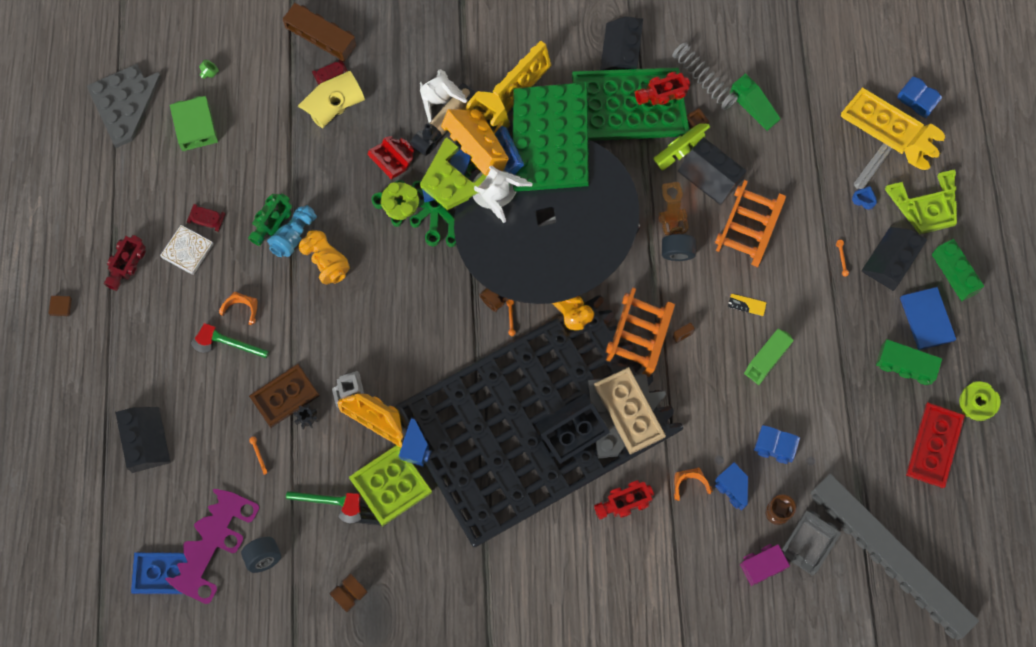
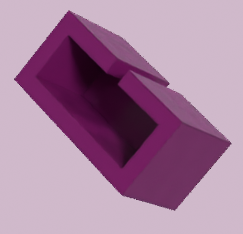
(764, 565)

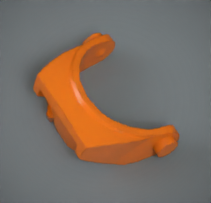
(240, 298)
(692, 473)

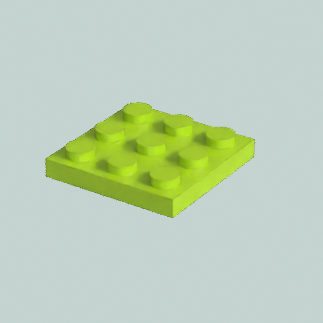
(390, 485)

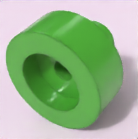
(208, 69)

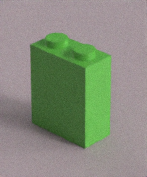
(193, 123)
(769, 356)

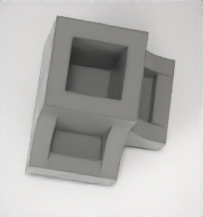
(348, 385)

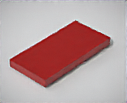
(935, 445)

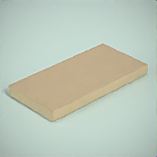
(629, 410)

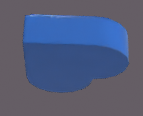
(865, 198)

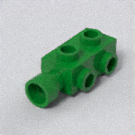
(271, 217)

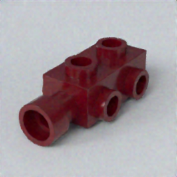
(124, 259)

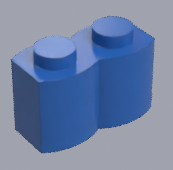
(919, 97)
(776, 444)

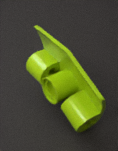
(680, 146)

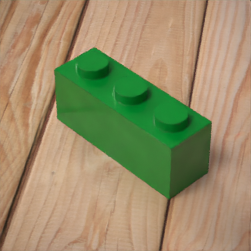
(957, 270)
(908, 362)

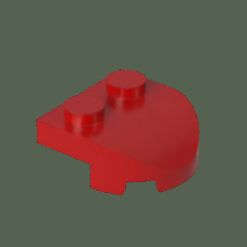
(392, 156)

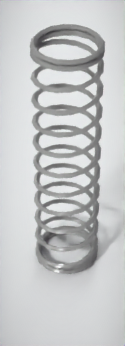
(724, 103)

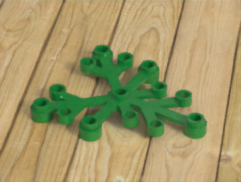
(428, 208)

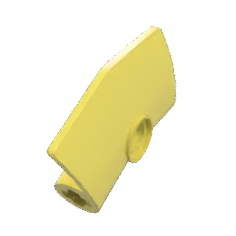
(338, 89)

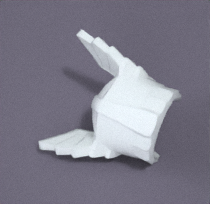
(439, 91)
(496, 187)

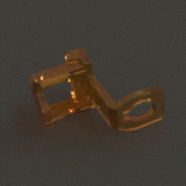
(673, 213)

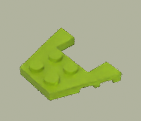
(446, 182)
(928, 211)

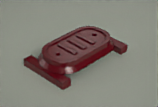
(329, 71)
(206, 217)

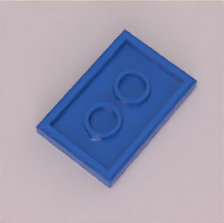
(928, 318)
(151, 571)

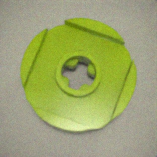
(403, 191)
(987, 394)

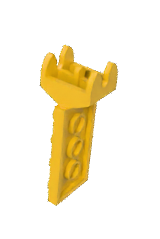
(527, 72)
(894, 127)

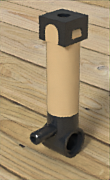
(426, 139)

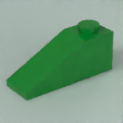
(755, 102)

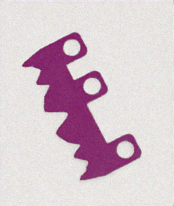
(213, 531)

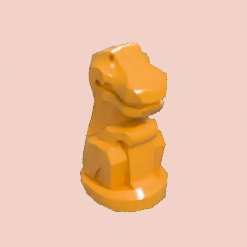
(329, 260)
(575, 313)

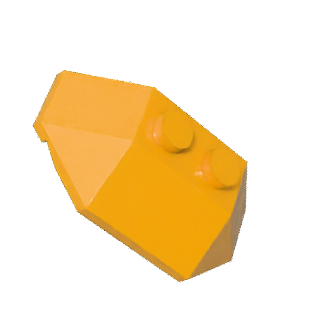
(374, 415)

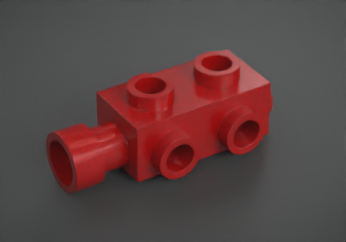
(664, 89)
(627, 498)

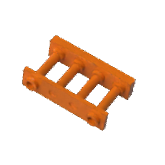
(768, 221)
(659, 329)

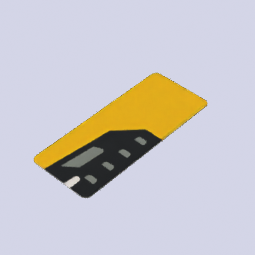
(747, 304)

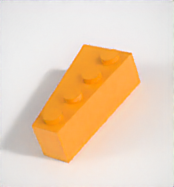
(476, 138)

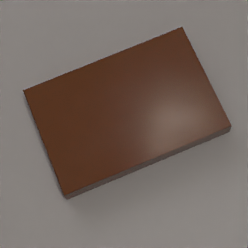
(284, 395)

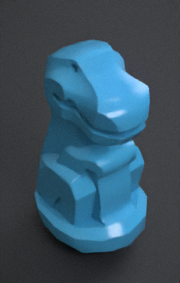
(288, 236)

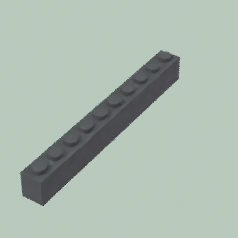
(894, 557)

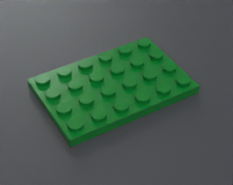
(616, 113)
(552, 135)

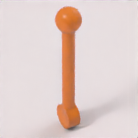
(839, 244)
(511, 332)
(253, 440)

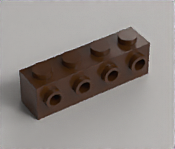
(319, 31)

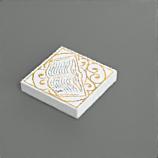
(187, 249)

